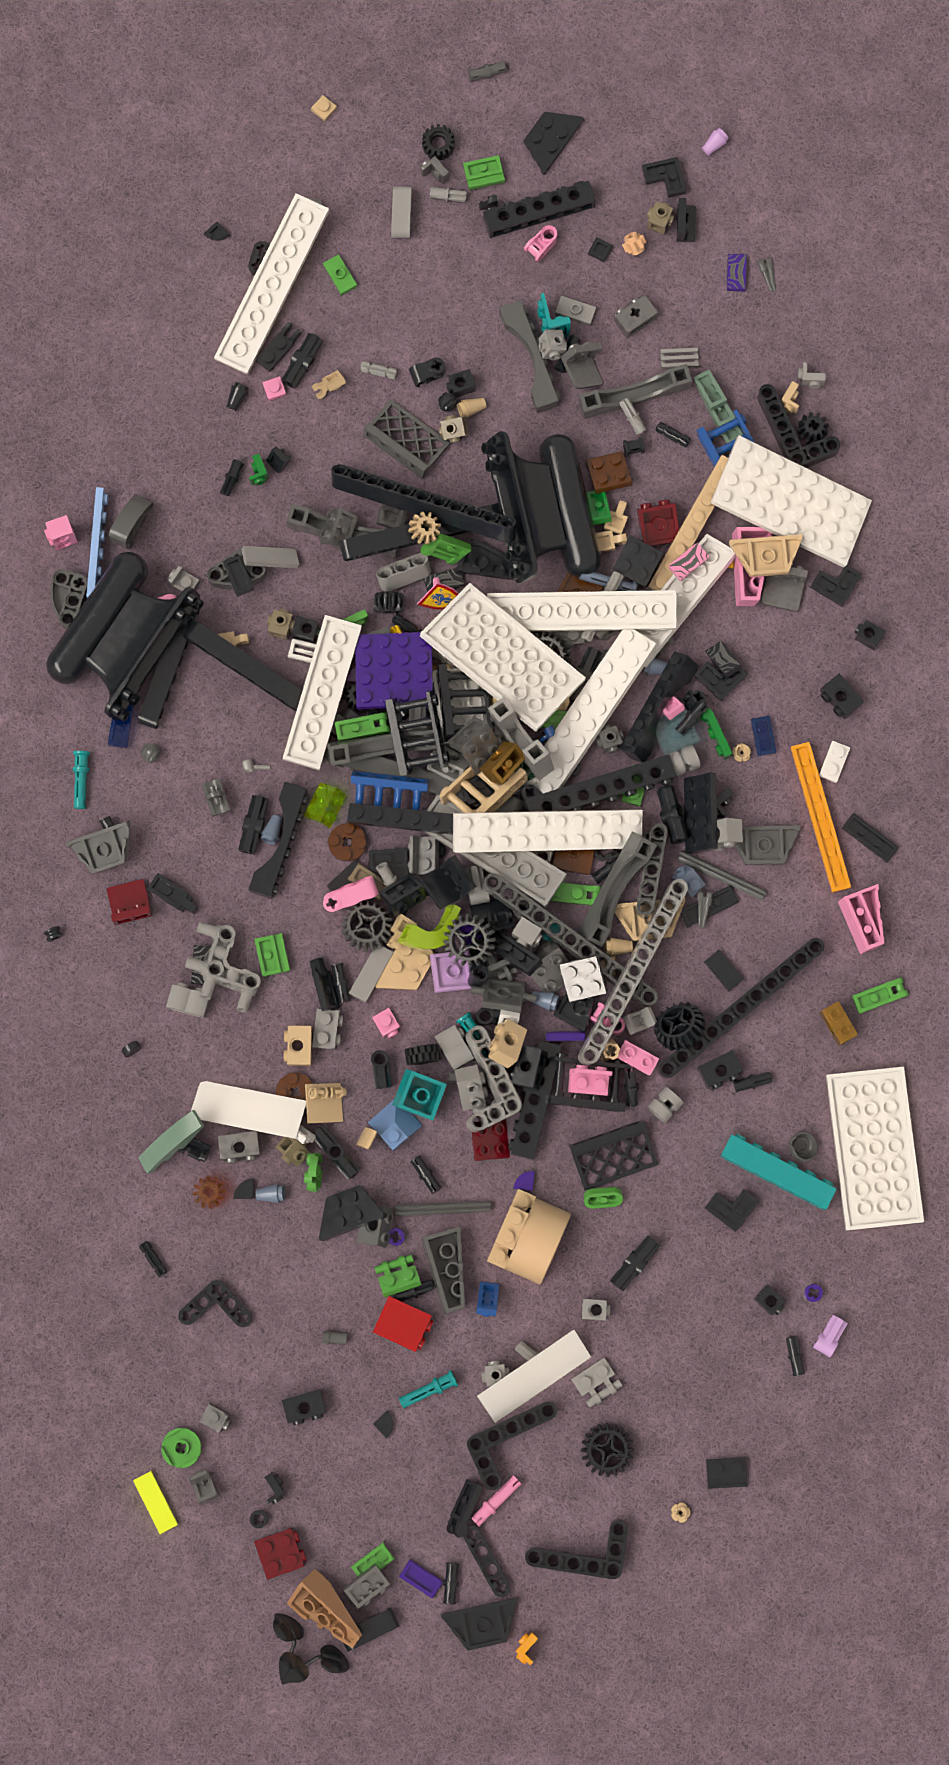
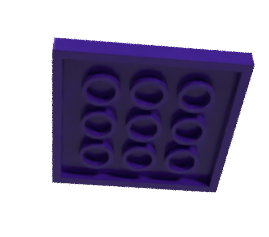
(392, 668)

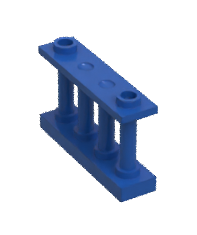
(707, 436)
(396, 782)

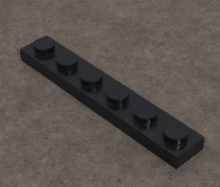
(400, 818)

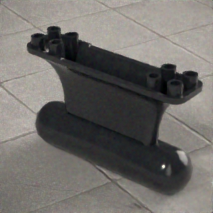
(546, 504)
(121, 633)

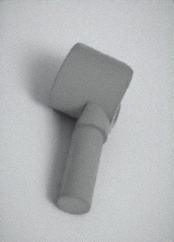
(248, 766)

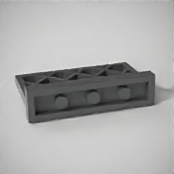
(399, 452)

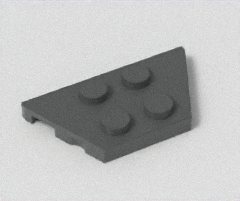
(766, 844)
(103, 848)

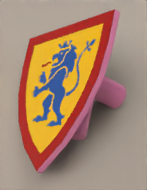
(438, 596)

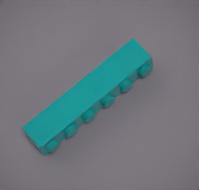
(778, 1172)

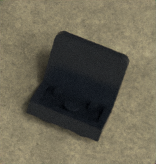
(448, 883)

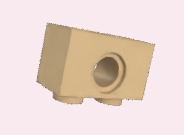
(507, 1043)
(301, 1057)

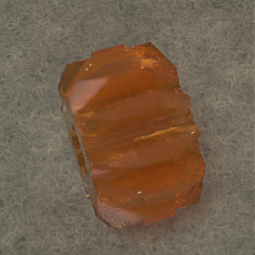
(214, 1187)

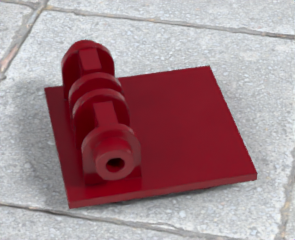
(491, 1142)

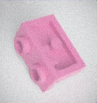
(637, 1058)
(589, 1081)

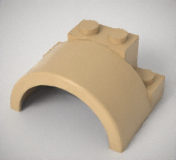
(529, 1236)

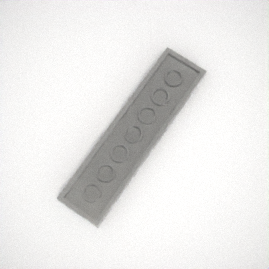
(519, 868)

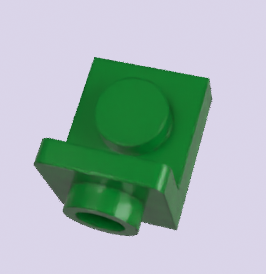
(258, 467)

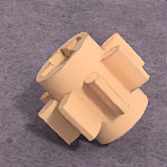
(634, 243)

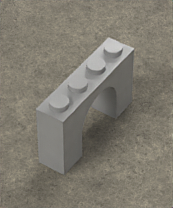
(535, 754)

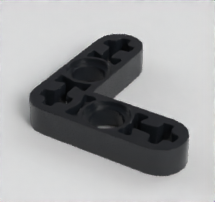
(212, 1299)

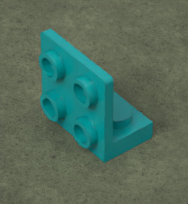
(558, 323)

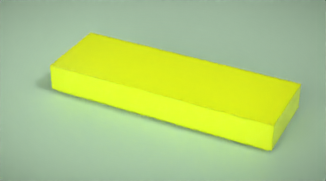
(155, 1502)

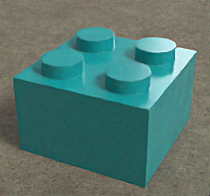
(419, 1094)

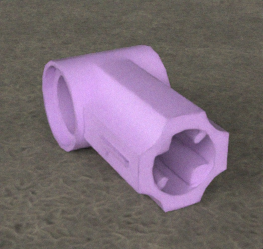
(829, 1337)

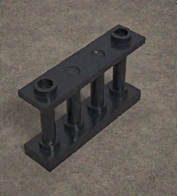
(447, 694)
(402, 745)
(594, 1101)

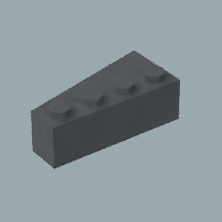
(446, 1267)

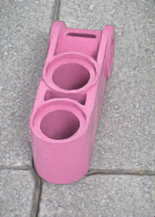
(351, 894)

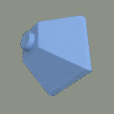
(394, 1125)

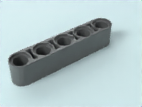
(652, 880)

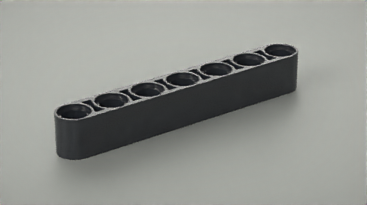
(163, 678)

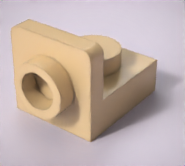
(789, 398)

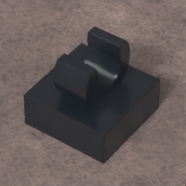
(278, 459)

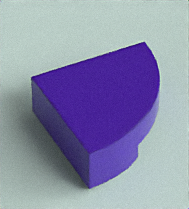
(525, 1181)

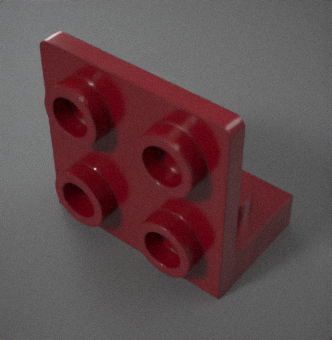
(129, 902)

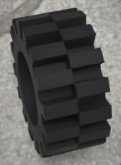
(438, 132)
(422, 1054)

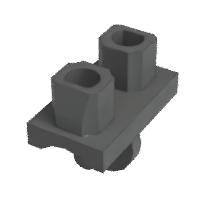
(215, 797)
(501, 968)

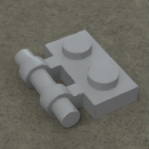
(594, 1376)

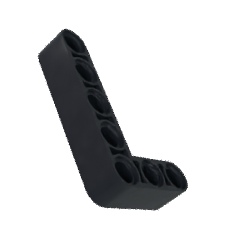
(789, 434)
(504, 1435)
(584, 1559)

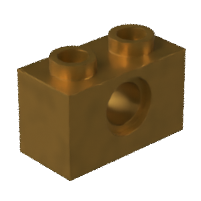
(503, 762)
(838, 1023)

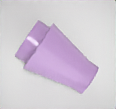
(715, 141)

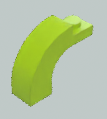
(419, 939)

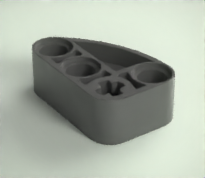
(129, 521)
(224, 581)
(65, 592)

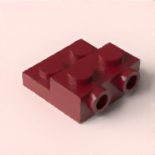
(658, 522)
(280, 1553)

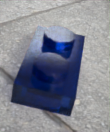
(763, 736)

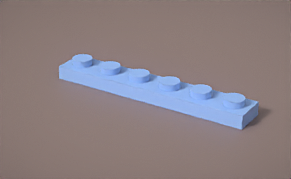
(98, 535)

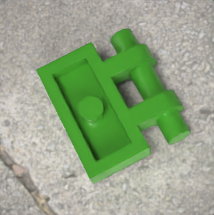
(400, 1280)

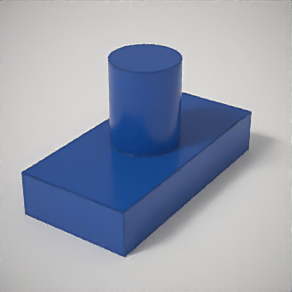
(487, 1299)

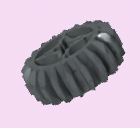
(373, 921)
(460, 954)

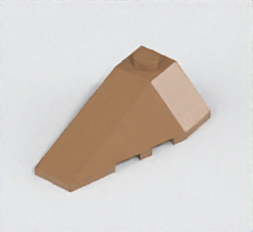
(319, 1602)

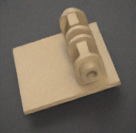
(324, 1102)

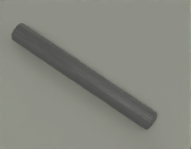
(721, 875)
(442, 1208)

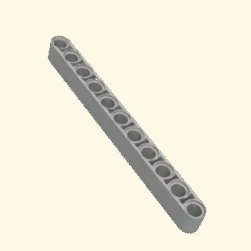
(629, 980)

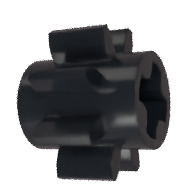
(693, 698)

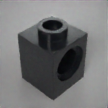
(463, 376)
(300, 624)
(874, 629)
(761, 1300)

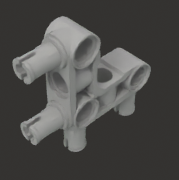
(227, 975)

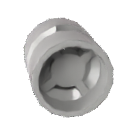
(685, 760)
(662, 1111)

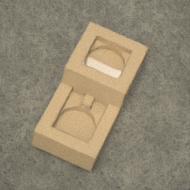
(366, 1138)

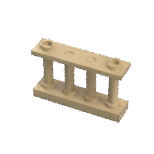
(488, 804)

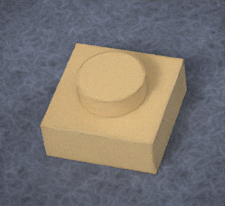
(323, 108)

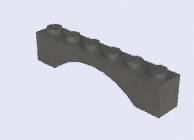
(516, 322)
(663, 384)
(311, 522)
(371, 746)
(599, 918)

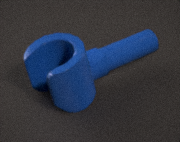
(549, 731)

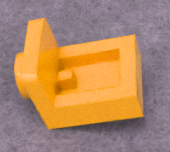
(526, 1642)

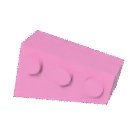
(863, 918)

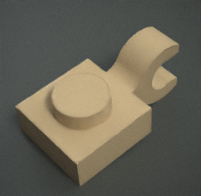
(330, 382)
(618, 519)
(607, 541)
(238, 640)
(397, 929)

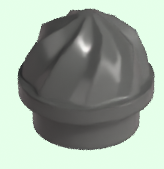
(150, 752)

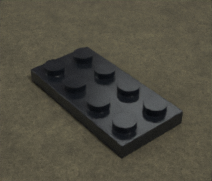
(700, 813)

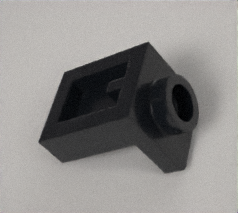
(723, 799)

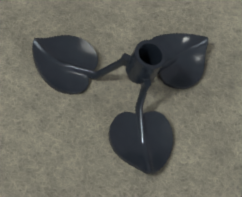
(291, 1666)

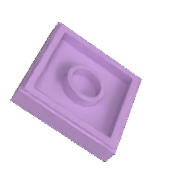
(447, 974)

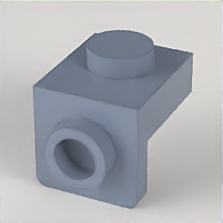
(692, 879)

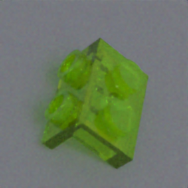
(325, 805)

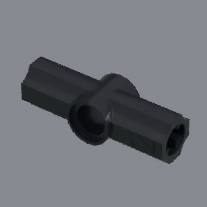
(301, 360)
(586, 668)
(672, 814)
(252, 824)
(344, 1161)
(635, 1263)

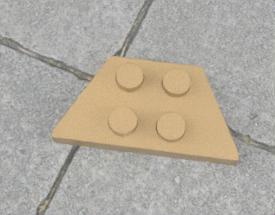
(766, 554)
(636, 925)
(405, 969)

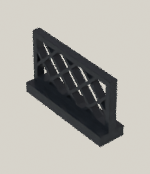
(609, 1138)

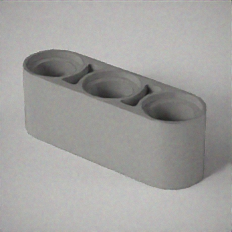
(401, 212)
(403, 572)

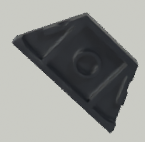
(550, 137)
(348, 1212)
(482, 1624)

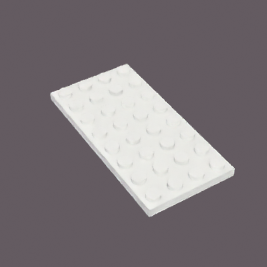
(791, 501)
(502, 656)
(874, 1148)

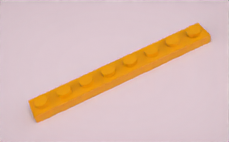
(820, 817)

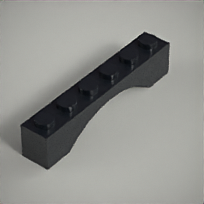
(641, 736)
(266, 877)

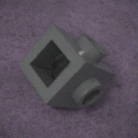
(609, 745)

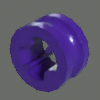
(400, 1234)
(813, 1286)

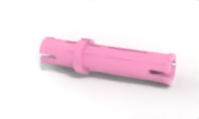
(496, 1500)

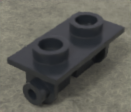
(197, 1150)

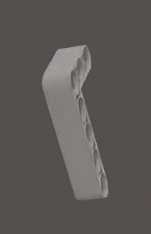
(493, 1082)

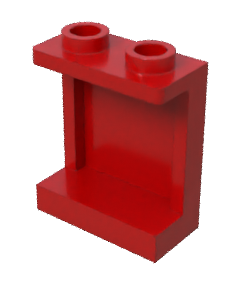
(403, 1324)

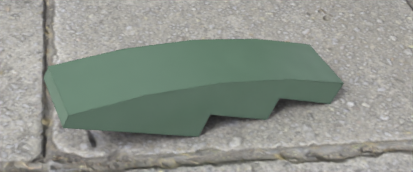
(716, 404)
(170, 1141)

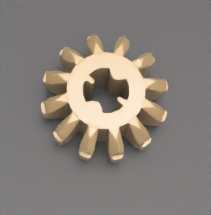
(428, 522)

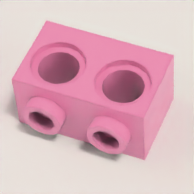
(60, 533)

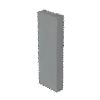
(270, 557)
(370, 973)

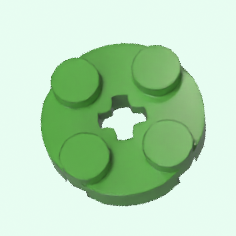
(314, 1175)
(170, 1445)

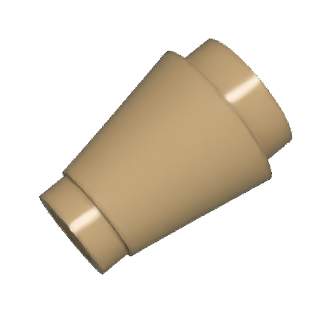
(470, 406)
(617, 946)

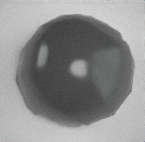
(797, 1143)

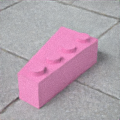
(747, 588)

